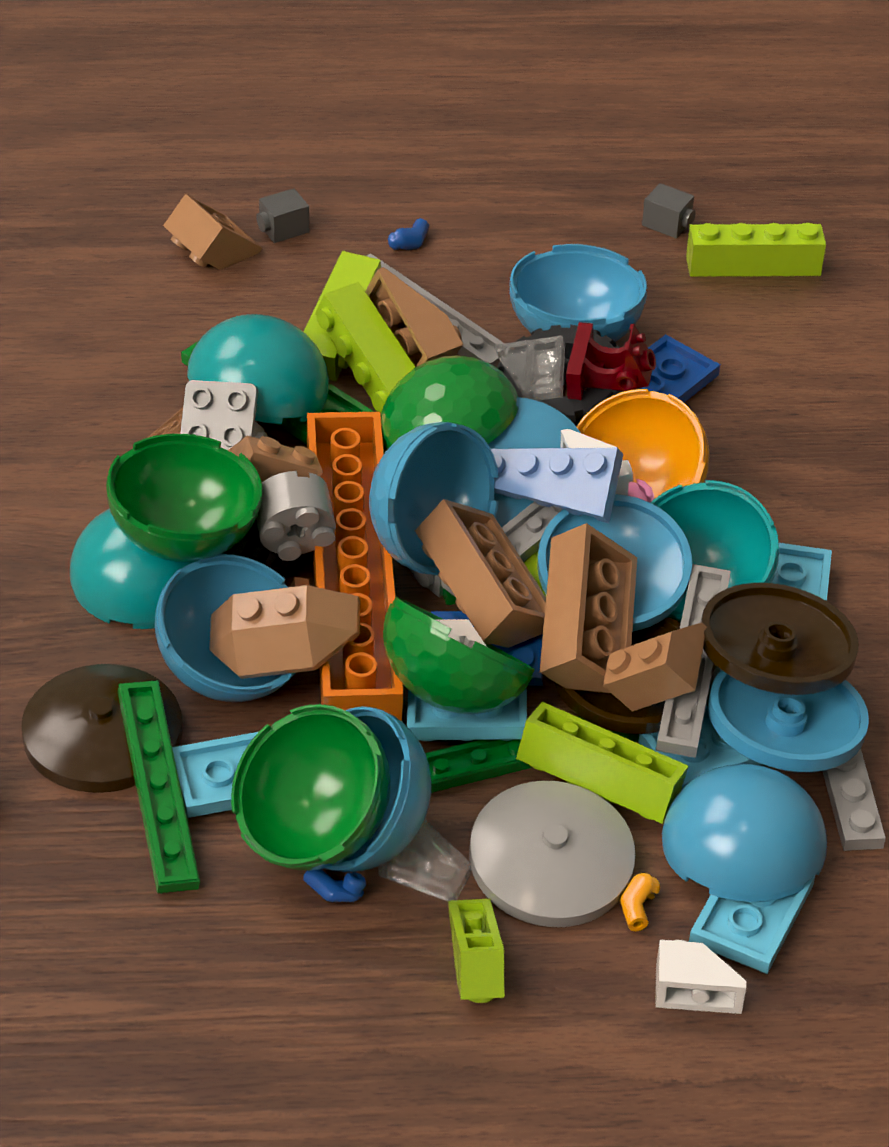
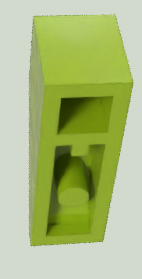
(477, 950)

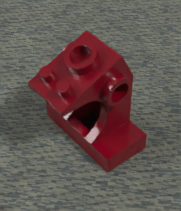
(629, 365)

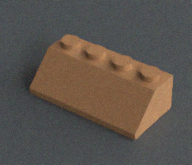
(483, 573)
(586, 607)

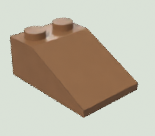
(414, 320)

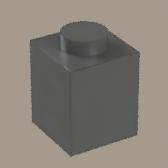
(668, 210)
(283, 215)

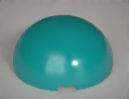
(271, 357)
(724, 531)
(117, 577)

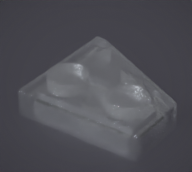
(535, 366)
(429, 865)

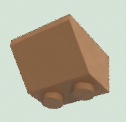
(209, 234)
(273, 458)
(656, 668)

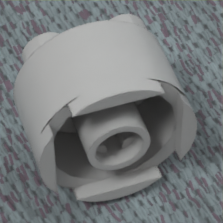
(295, 515)

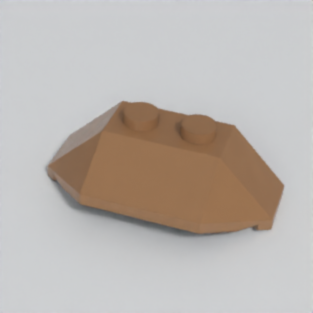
(283, 629)

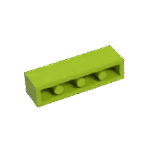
(755, 249)
(348, 270)
(364, 341)
(601, 762)

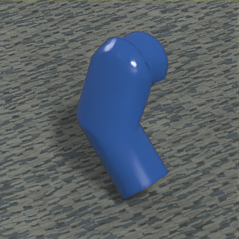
(409, 238)
(336, 890)

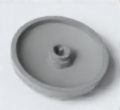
(551, 853)

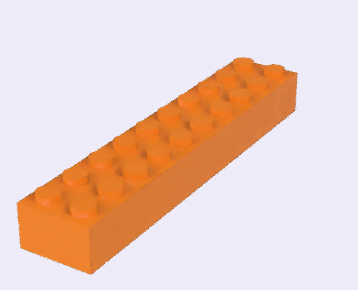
(356, 562)

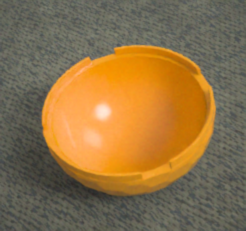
(655, 436)

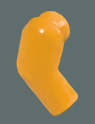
(638, 890)

